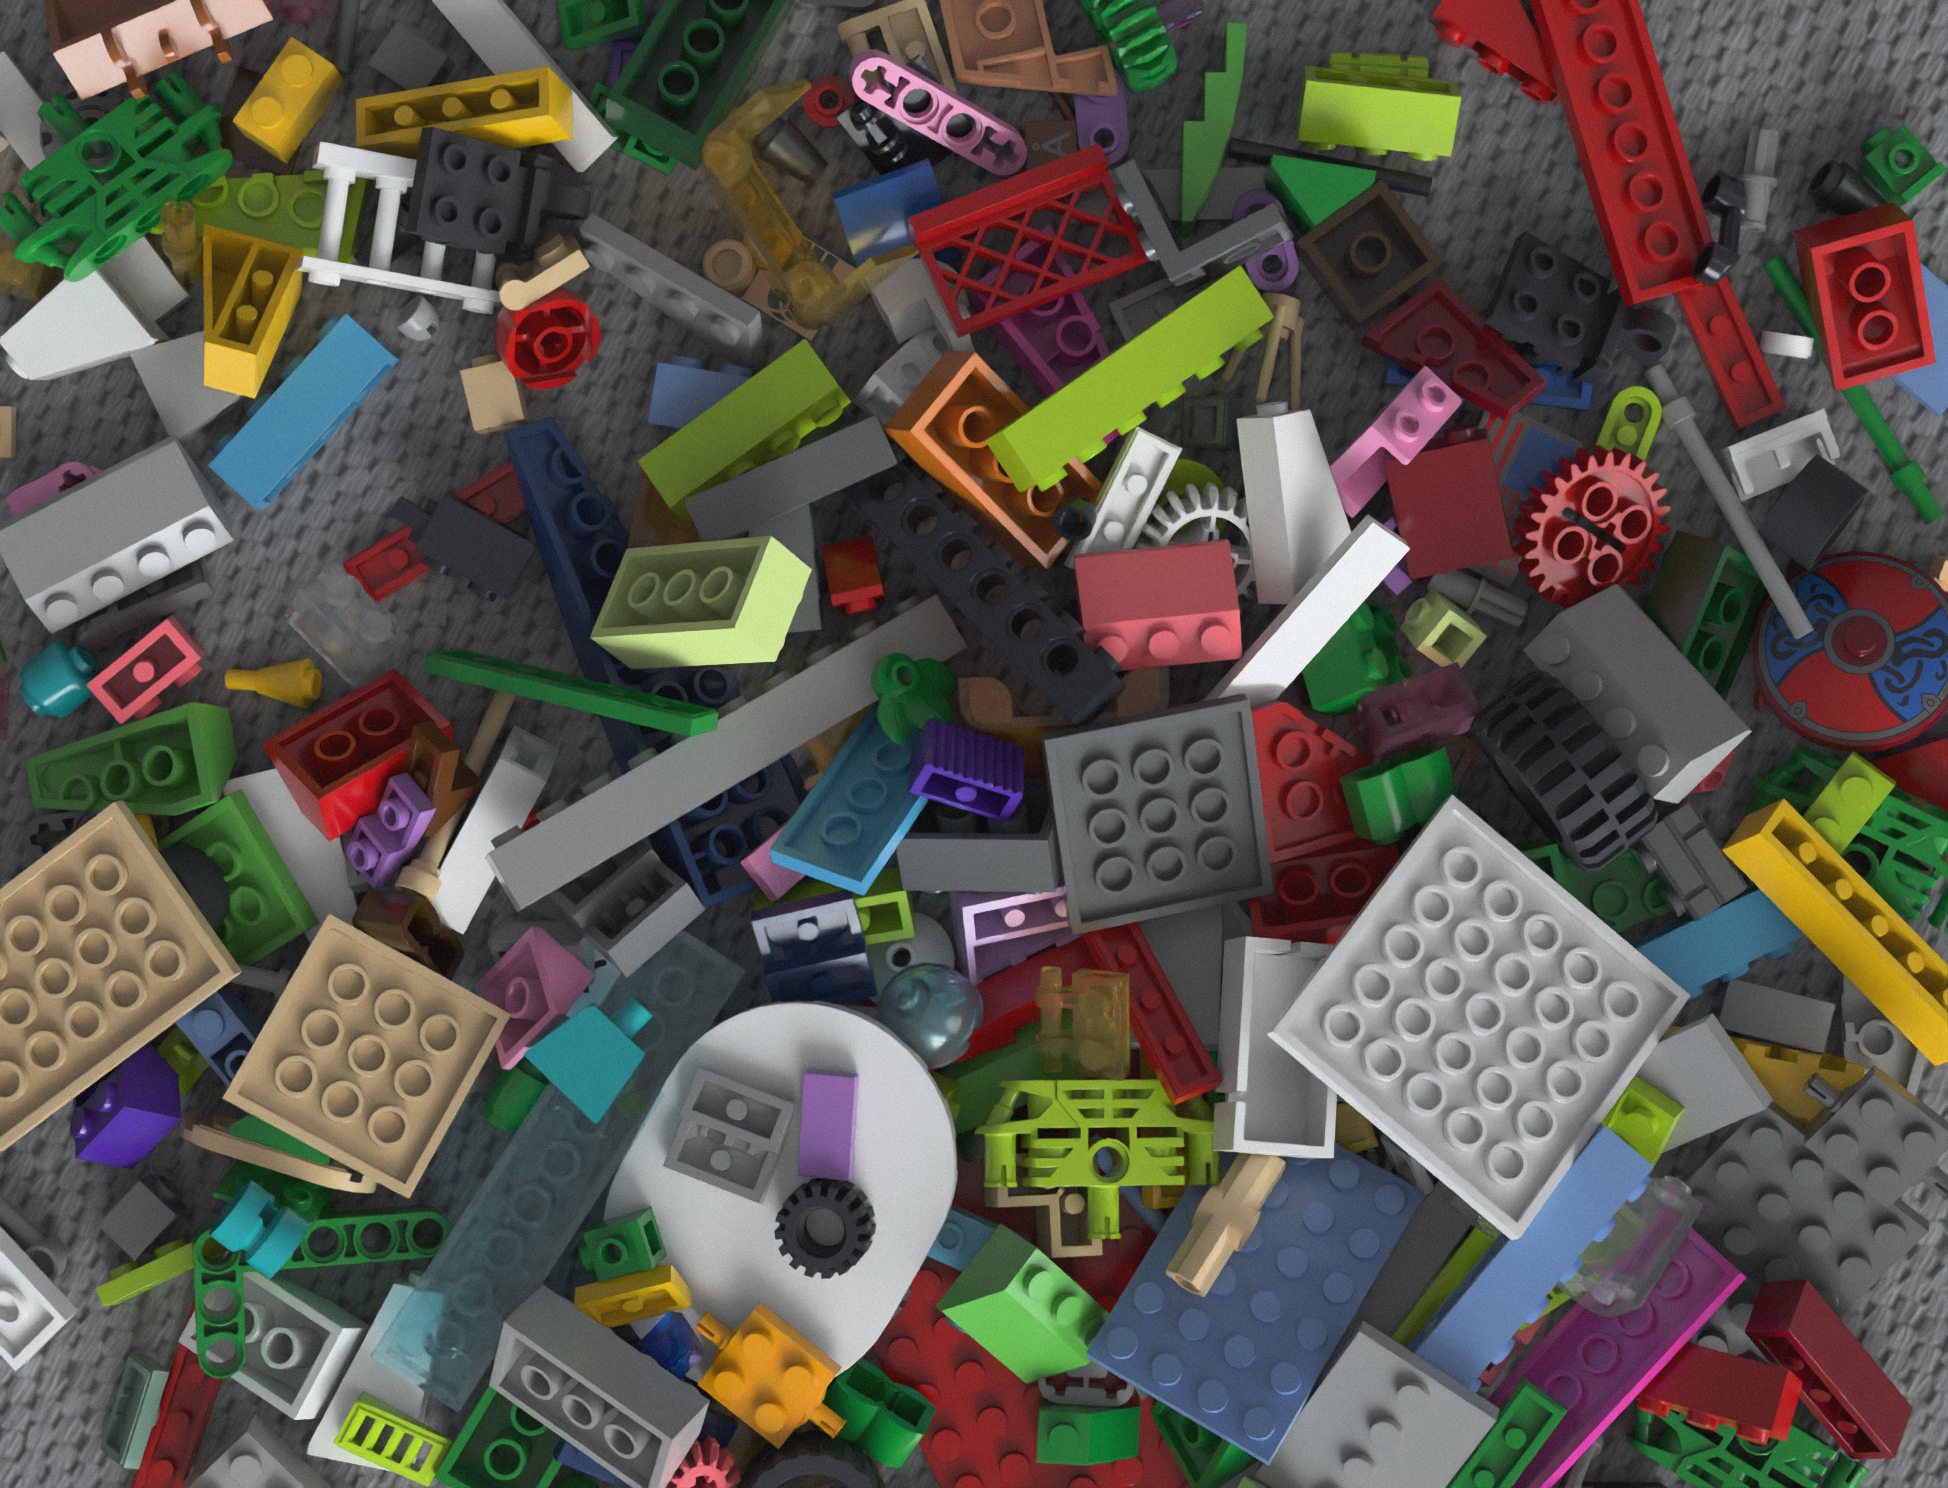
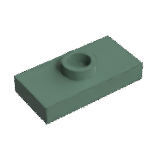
(134, 1410)

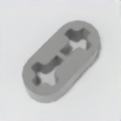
(1084, 1392)

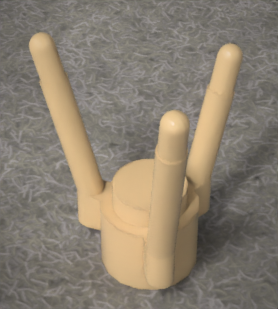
(1285, 323)

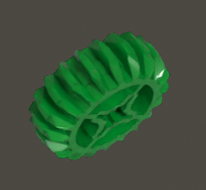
(1135, 40)

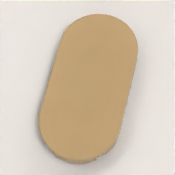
(215, 1138)

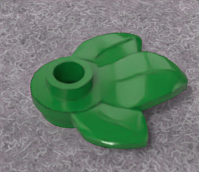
(918, 698)

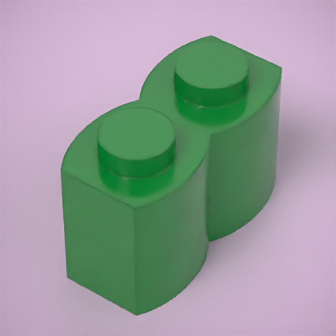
(1398, 793)
(879, 1414)

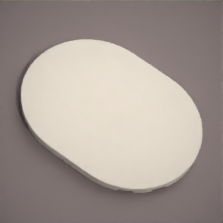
(728, 1243)

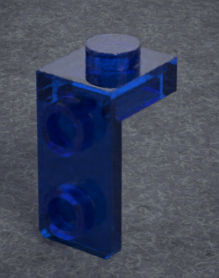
(674, 1347)

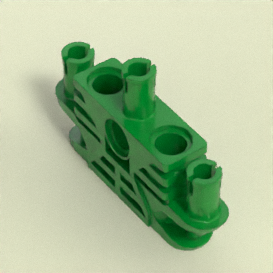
(107, 204)
(1908, 826)
(1711, 1464)

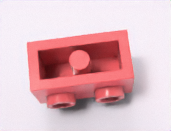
(145, 669)

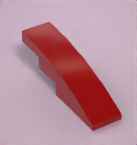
(1011, 996)

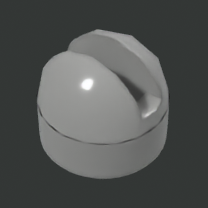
(416, 318)

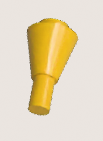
(289, 682)

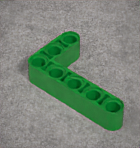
(347, 1249)

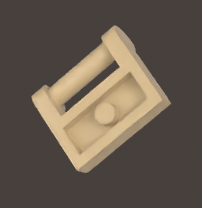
(906, 33)
(553, 264)

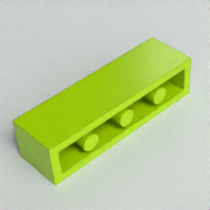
(746, 427)

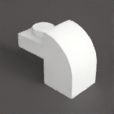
(912, 305)

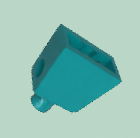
(593, 1055)

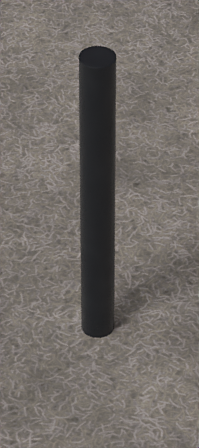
(1395, 179)

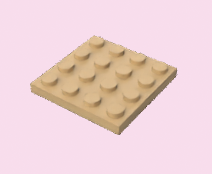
(367, 1056)

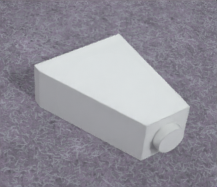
(80, 328)

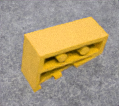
(246, 306)

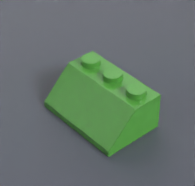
(1023, 1308)

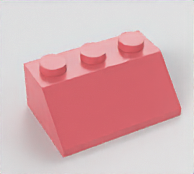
(1160, 604)

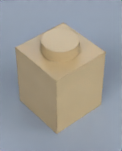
(493, 395)

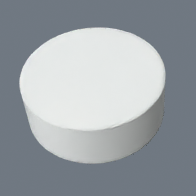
(1786, 344)

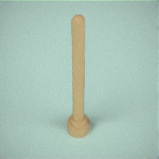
(423, 873)

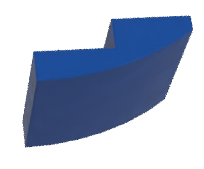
(879, 210)

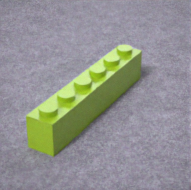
(1129, 380)

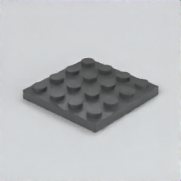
(1157, 813)

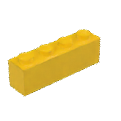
(498, 109)

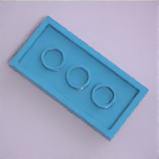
(853, 811)

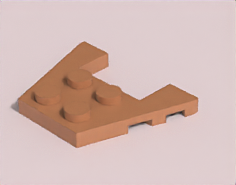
(1012, 48)

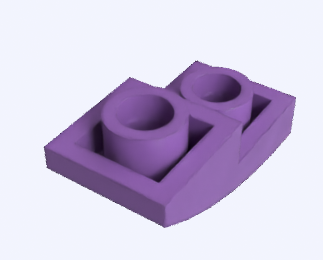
(389, 836)

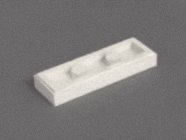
(1128, 493)

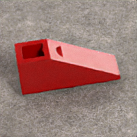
(1503, 40)

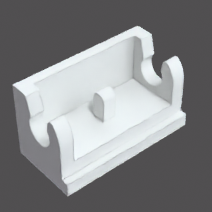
(1778, 454)

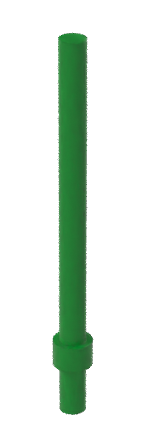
(1906, 474)

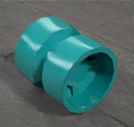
(260, 1229)

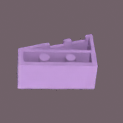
(1005, 928)

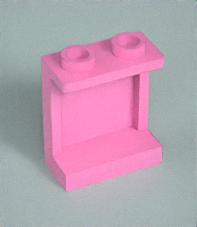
(1399, 427)

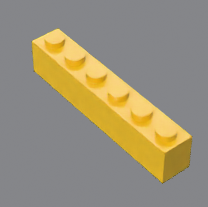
(1847, 922)

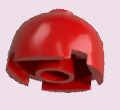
(547, 339)

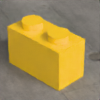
(288, 100)

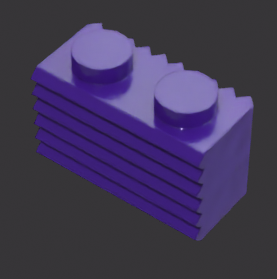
(967, 770)

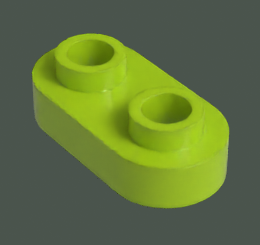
(1629, 436)

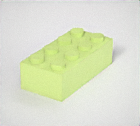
(701, 603)

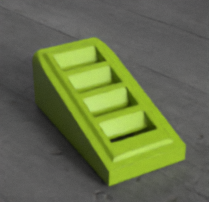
(384, 1456)

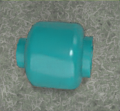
(57, 679)

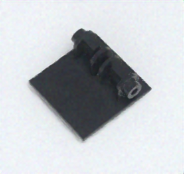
(892, 143)

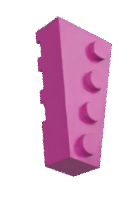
(1046, 339)

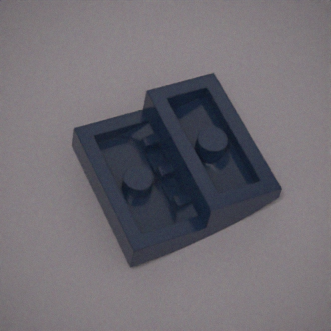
(815, 950)

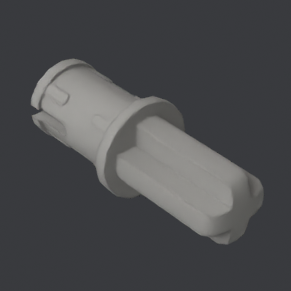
(1758, 176)
(1479, 597)

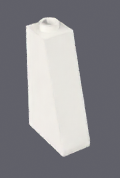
(1289, 500)
(500, 805)
(309, 856)
(377, 1380)

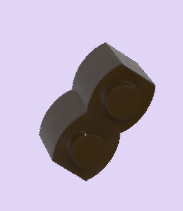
(410, 927)

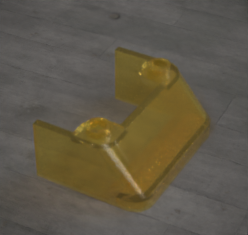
(766, 229)

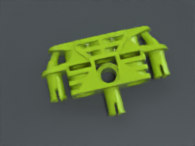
(1070, 1159)

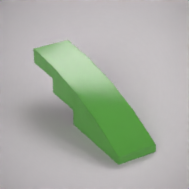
(1207, 140)

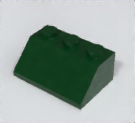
(1707, 605)

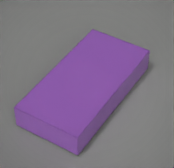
(828, 1124)

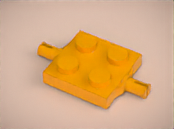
(769, 1375)

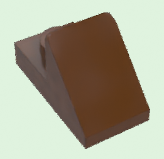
(439, 773)

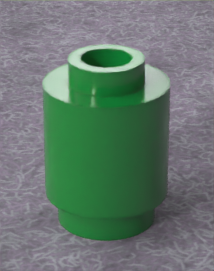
(513, 1095)

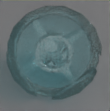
(931, 1011)

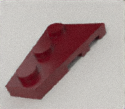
(1458, 347)

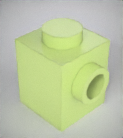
(1442, 630)

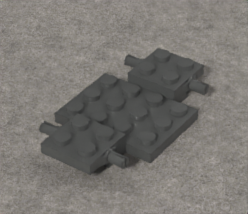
(1816, 1196)

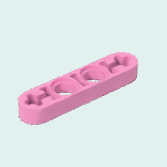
(935, 117)

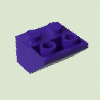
(127, 1110)

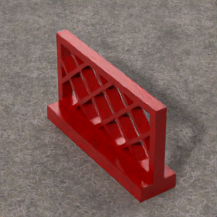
(999, 208)

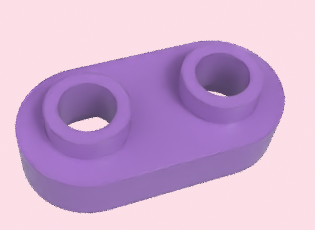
(1103, 114)
(1287, 271)

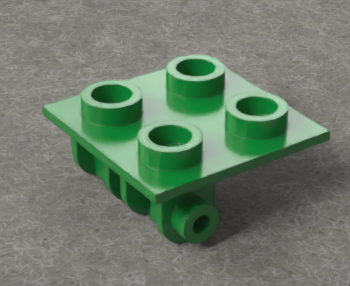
(300, 1195)

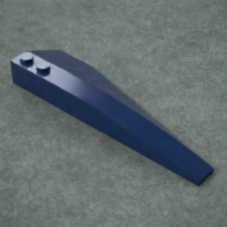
(582, 553)

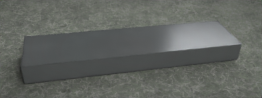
(791, 481)

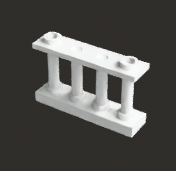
(392, 177)

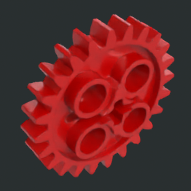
(1568, 561)

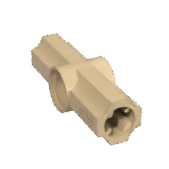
(1224, 1221)

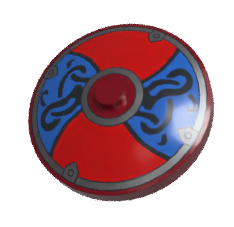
(1870, 665)

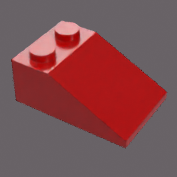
(1866, 294)

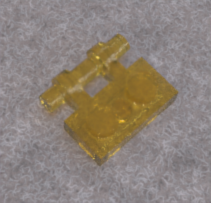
(1099, 1022)

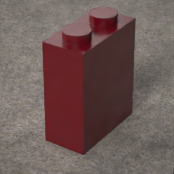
(1450, 504)

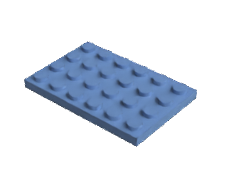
(1277, 1308)

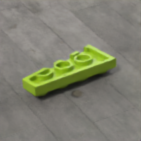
(279, 209)

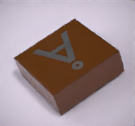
(1049, 141)

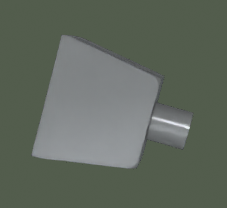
(176, 386)

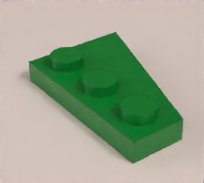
(1619, 892)

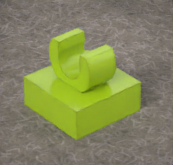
(184, 1059)

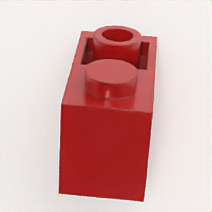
(854, 575)

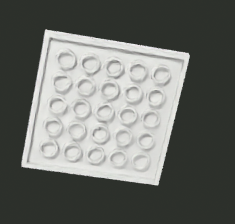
(1480, 1017)

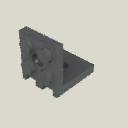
(1211, 256)

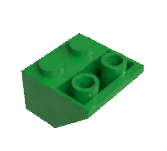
(1356, 661)

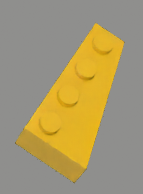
(1786, 1070)

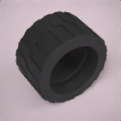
(811, 1454)

